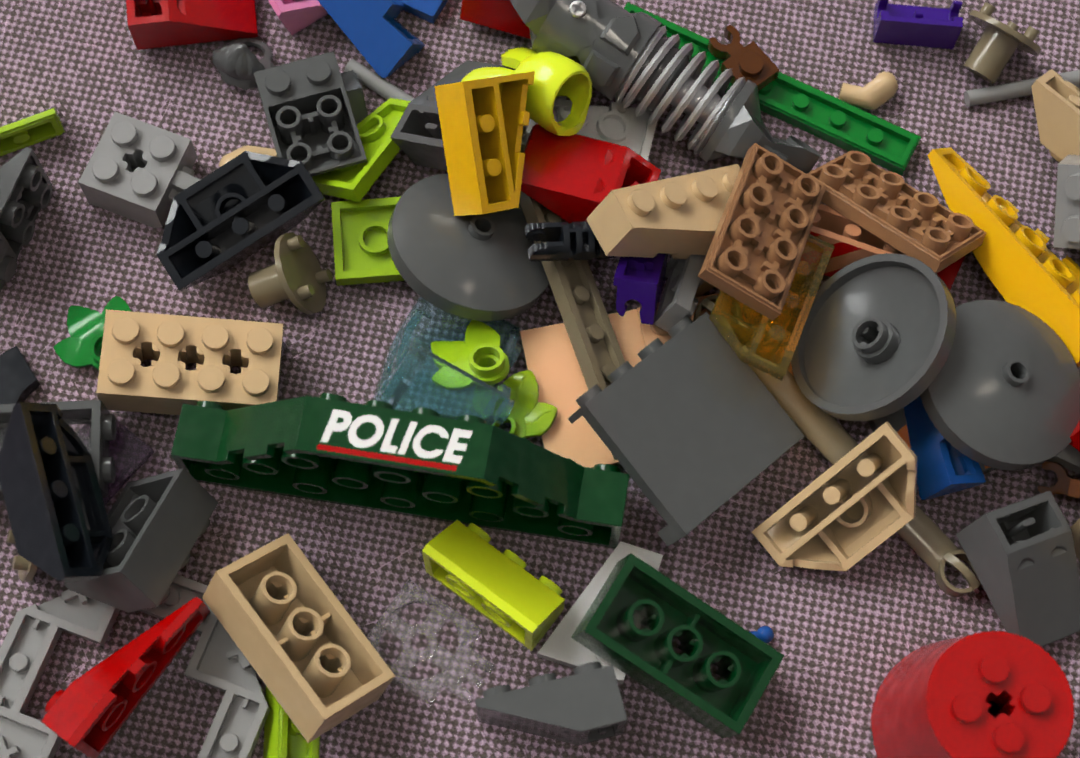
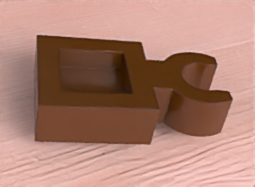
(744, 61)

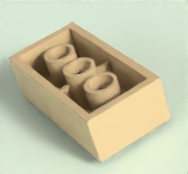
(172, 345)
(297, 636)

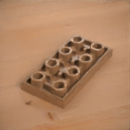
(897, 211)
(763, 232)

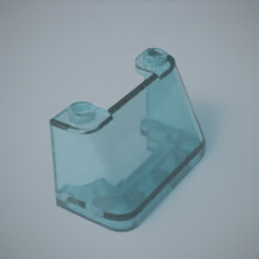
(421, 379)

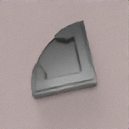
(355, 95)

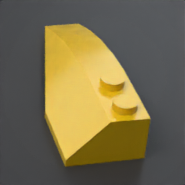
(1013, 253)

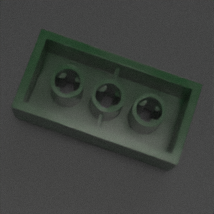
(705, 639)

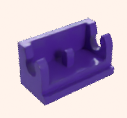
(917, 25)
(641, 281)

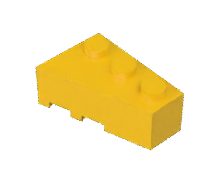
(483, 141)

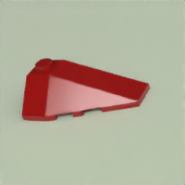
(107, 694)

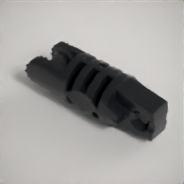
(563, 242)

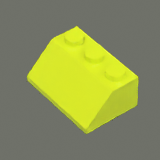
(493, 582)

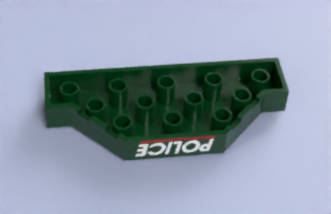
(401, 465)

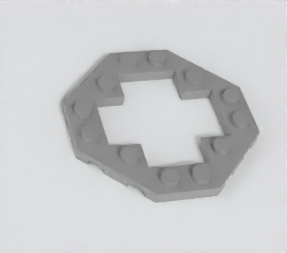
(213, 663)

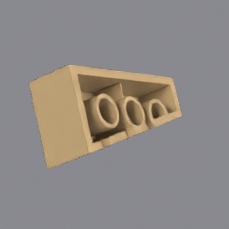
(664, 215)

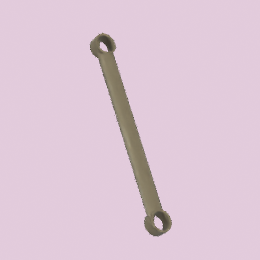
(835, 443)

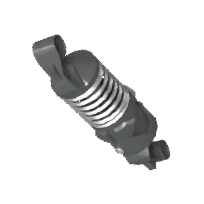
(639, 64)

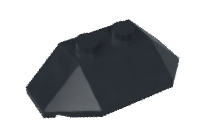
(234, 215)
(53, 495)

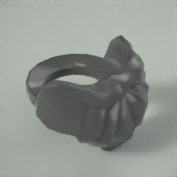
(238, 63)

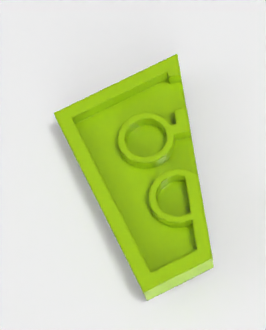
(379, 148)

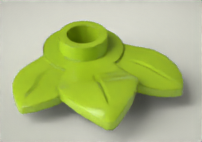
(477, 354)
(528, 415)

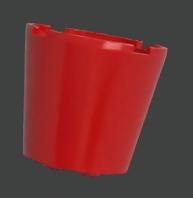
(941, 695)

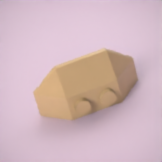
(1057, 114)
(846, 507)

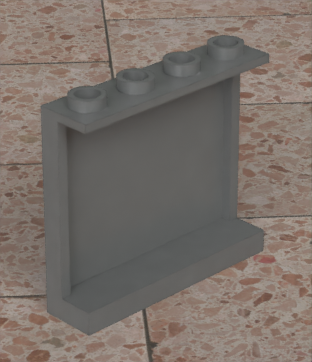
(689, 424)

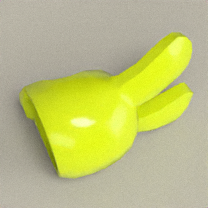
(553, 77)

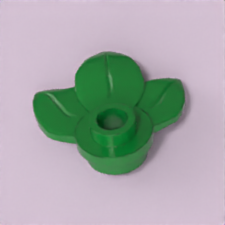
(86, 334)

